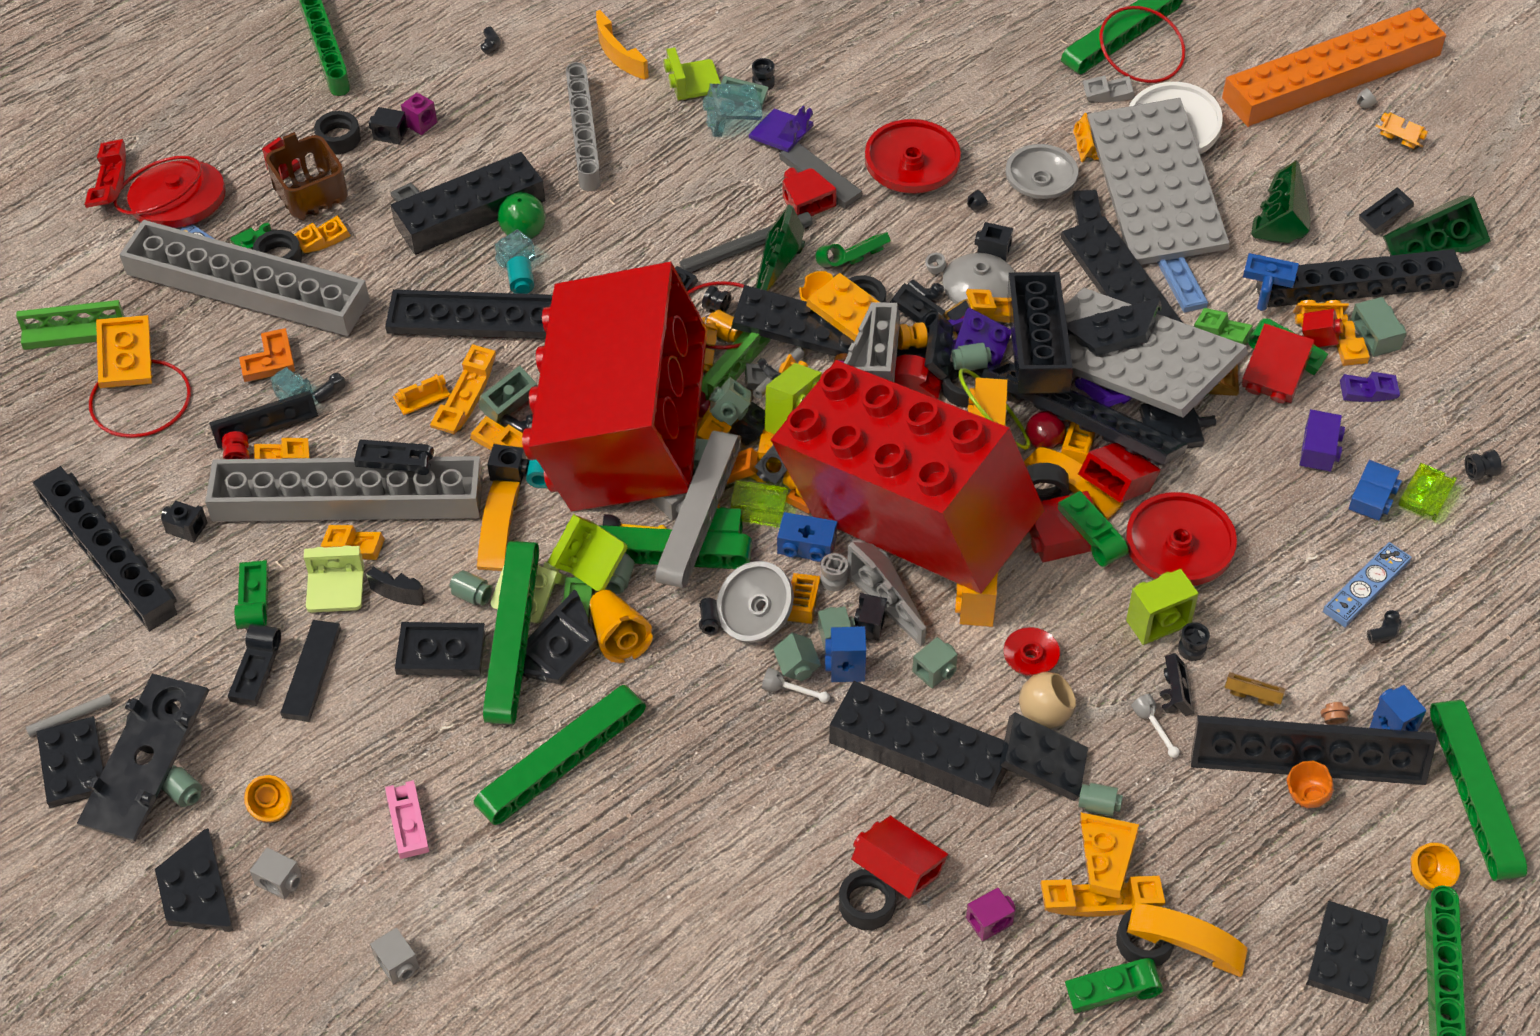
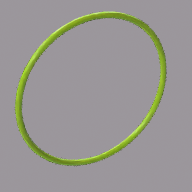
(985, 414)

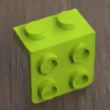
(689, 78)
(588, 552)

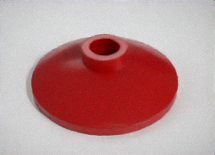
(1035, 643)

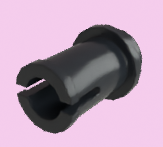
(709, 622)

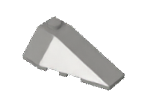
(875, 575)

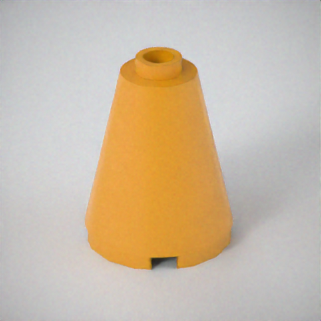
(619, 627)

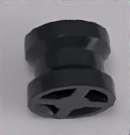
(716, 299)

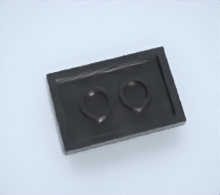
(440, 648)
(1044, 756)
(68, 759)
(1347, 952)

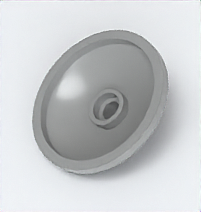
(1041, 171)
(976, 272)
(745, 594)

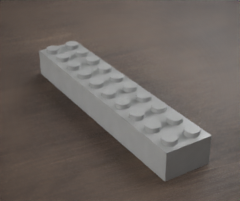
(245, 277)
(341, 491)

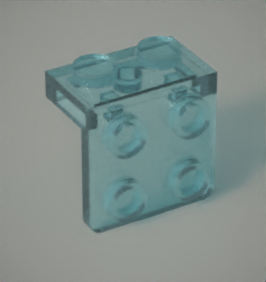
(730, 102)

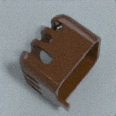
(307, 196)

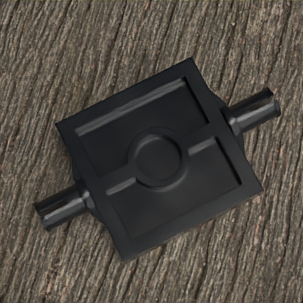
(1183, 428)

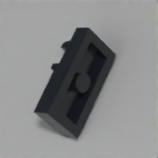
(1386, 210)
(913, 303)
(1180, 691)

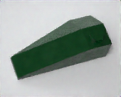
(1286, 209)
(1447, 227)
(781, 246)

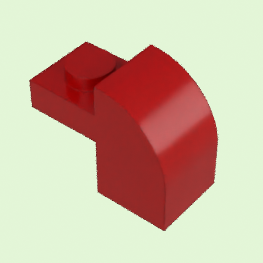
(914, 375)

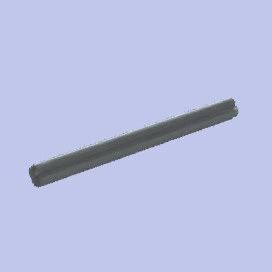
(733, 247)

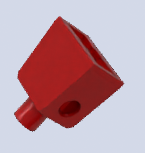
(808, 191)

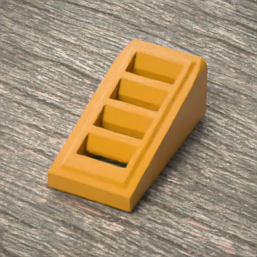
(1077, 445)
(800, 613)

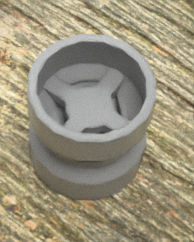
(834, 572)

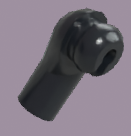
(491, 41)
(933, 293)
(334, 385)
(519, 425)
(1388, 629)

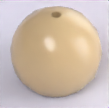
(1047, 699)

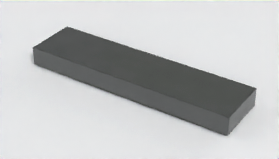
(803, 159)

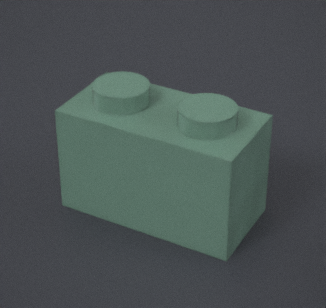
(1378, 326)
(507, 394)

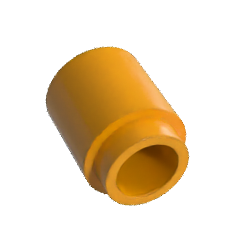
(724, 324)

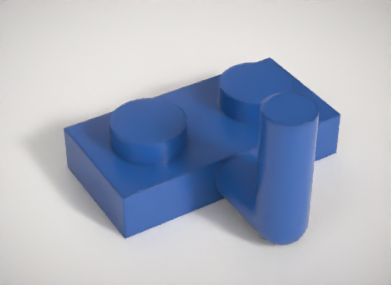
(1270, 272)

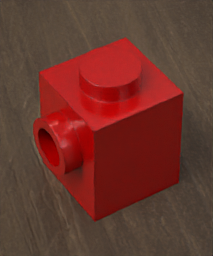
(1322, 327)

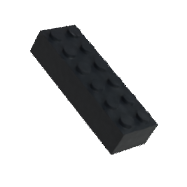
(464, 202)
(1039, 333)
(919, 743)

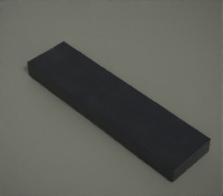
(266, 417)
(310, 670)

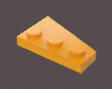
(1107, 852)

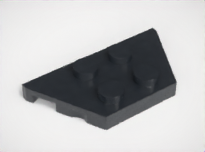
(1116, 328)
(560, 642)
(193, 886)

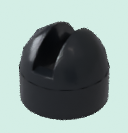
(977, 200)

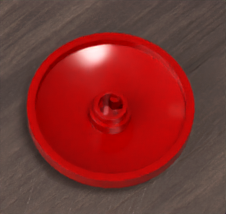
(912, 156)
(169, 180)
(1181, 533)

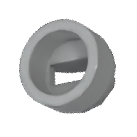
(1366, 99)
(935, 257)

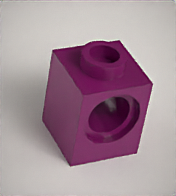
(419, 113)
(990, 913)

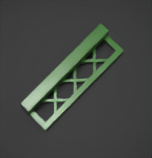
(67, 331)
(733, 361)

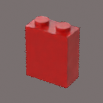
(1277, 364)
(1119, 472)
(1054, 535)
(899, 856)

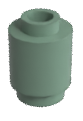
(971, 357)
(622, 575)
(470, 588)
(182, 787)
(1100, 799)

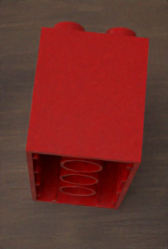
(618, 388)
(910, 474)

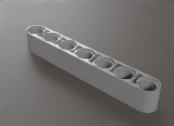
(583, 126)
(698, 509)

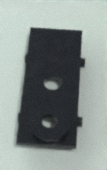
(129, 790)

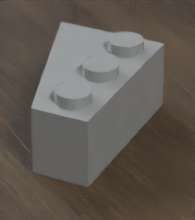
(877, 341)

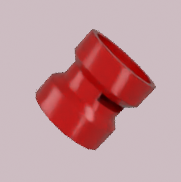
(235, 445)

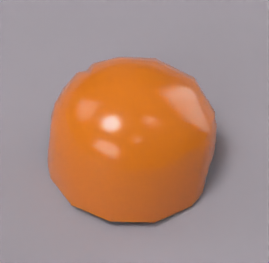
(1310, 784)

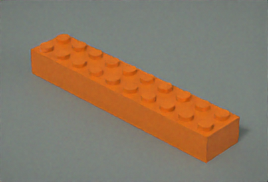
(1333, 66)

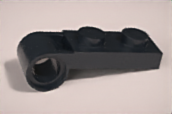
(939, 343)
(260, 653)

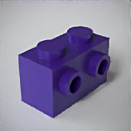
(1321, 440)

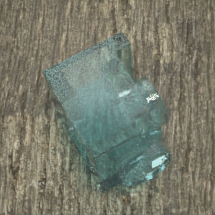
(287, 384)

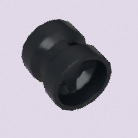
(763, 72)
(1480, 465)
(1193, 641)

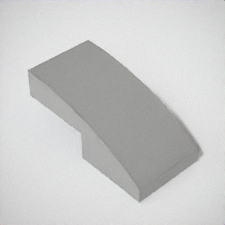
(1112, 91)

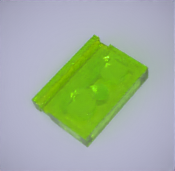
(1427, 491)
(759, 502)

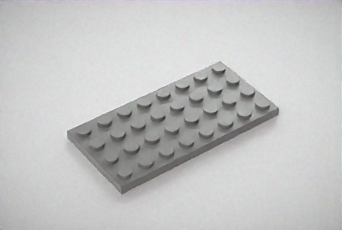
(1157, 181)
(1167, 372)

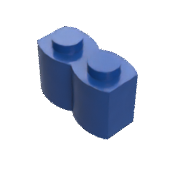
(1374, 490)

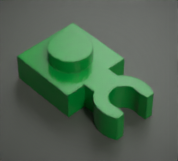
(249, 236)

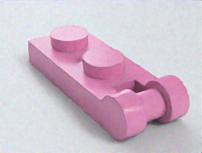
(407, 820)

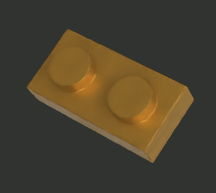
(1265, 692)

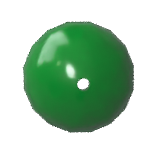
(523, 213)

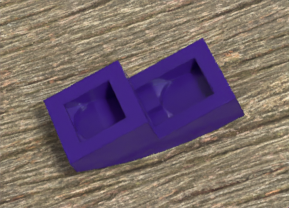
(1371, 389)

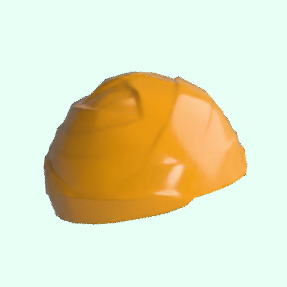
(267, 798)
(1435, 865)

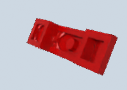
(111, 174)

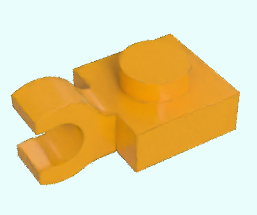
(1352, 349)

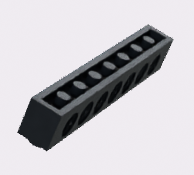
(1369, 278)
(106, 548)

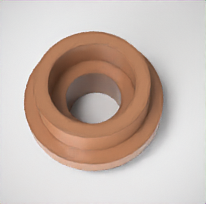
(1335, 713)

